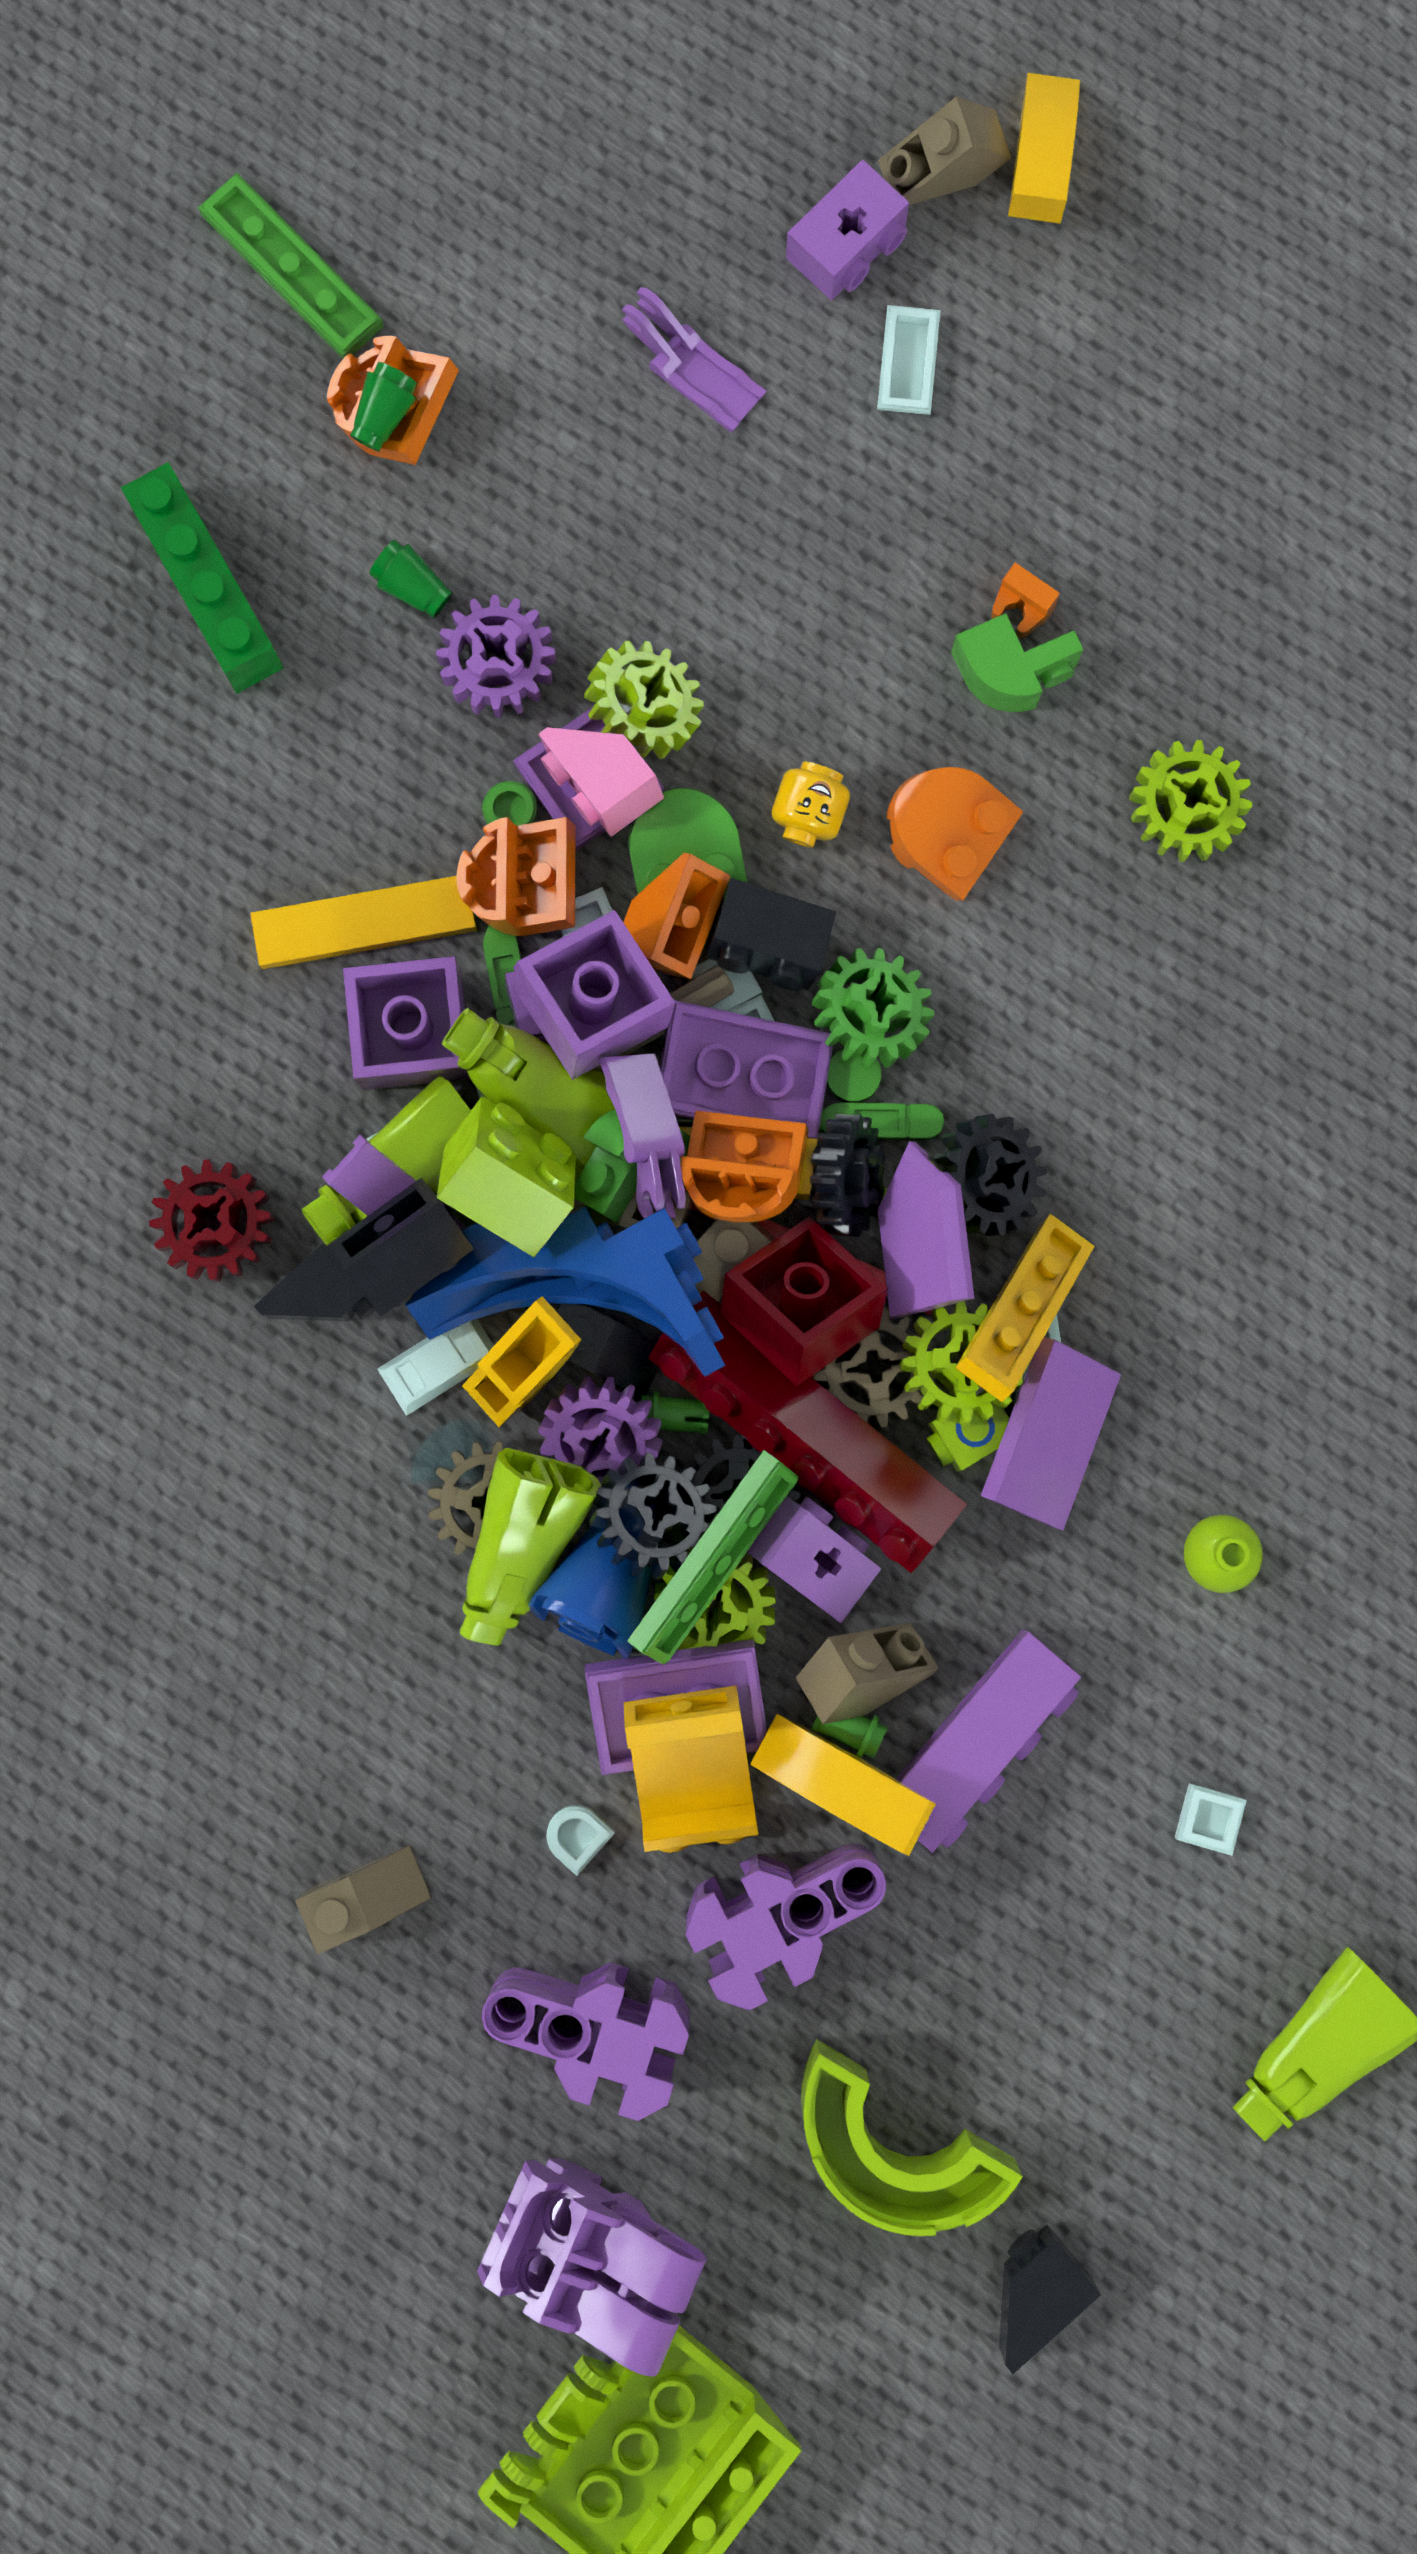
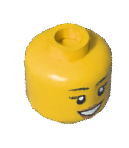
(810, 804)

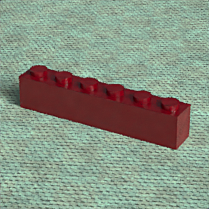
(821, 1442)

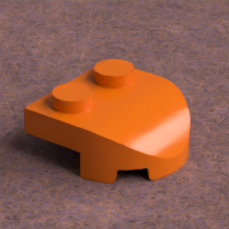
(434, 378)
(949, 826)
(522, 876)
(743, 1165)

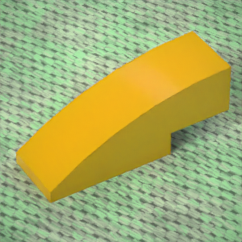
(1044, 148)
(522, 1362)
(843, 1784)

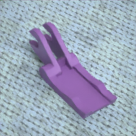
(691, 364)
(647, 1130)
(370, 1178)

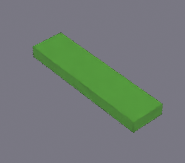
(291, 266)
(713, 1558)

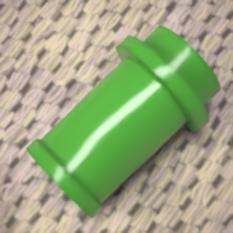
(678, 1413)
(858, 1733)

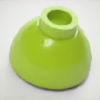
(1223, 1553)

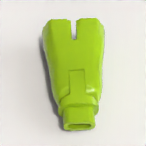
(530, 1078)
(411, 1140)
(526, 1525)
(1329, 2044)

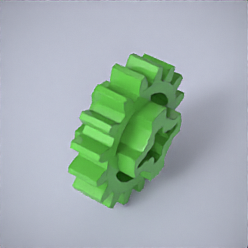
(863, 1022)

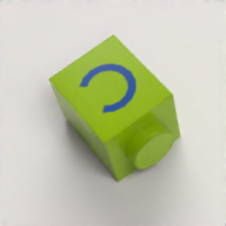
(967, 1443)

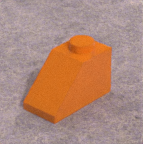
(676, 914)

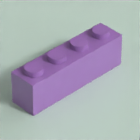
(985, 1734)

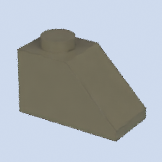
(725, 1247)
(362, 1899)

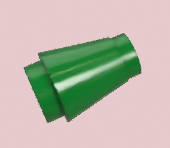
(382, 405)
(409, 579)

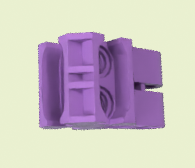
(763, 1927)
(613, 2035)
(592, 2263)

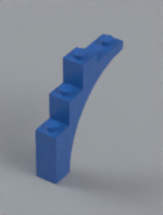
(636, 1272)

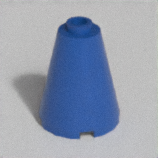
(594, 1597)

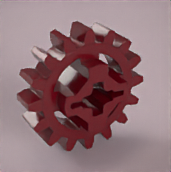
(195, 1236)

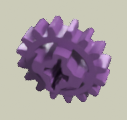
(509, 634)
(580, 1416)

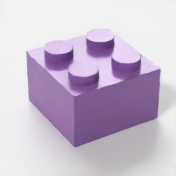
(593, 994)
(400, 1020)

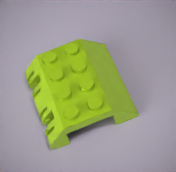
(646, 2458)

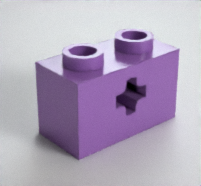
(867, 214)
(814, 1558)

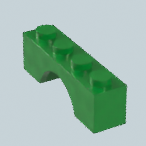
(202, 577)

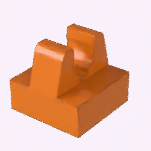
(1028, 594)

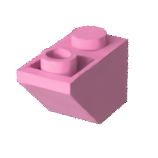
(605, 773)

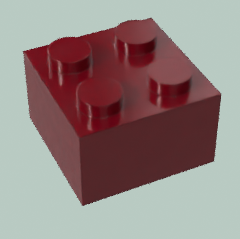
(803, 1300)

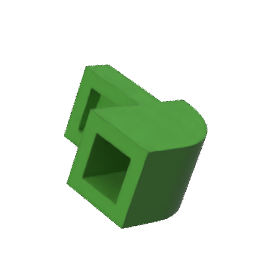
(1006, 675)
(607, 1177)

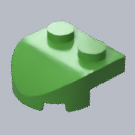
(684, 824)

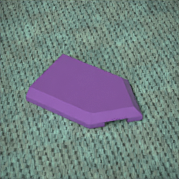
(924, 1238)

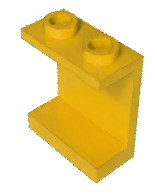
(690, 1769)

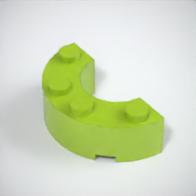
(884, 2186)

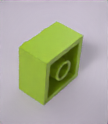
(508, 1175)

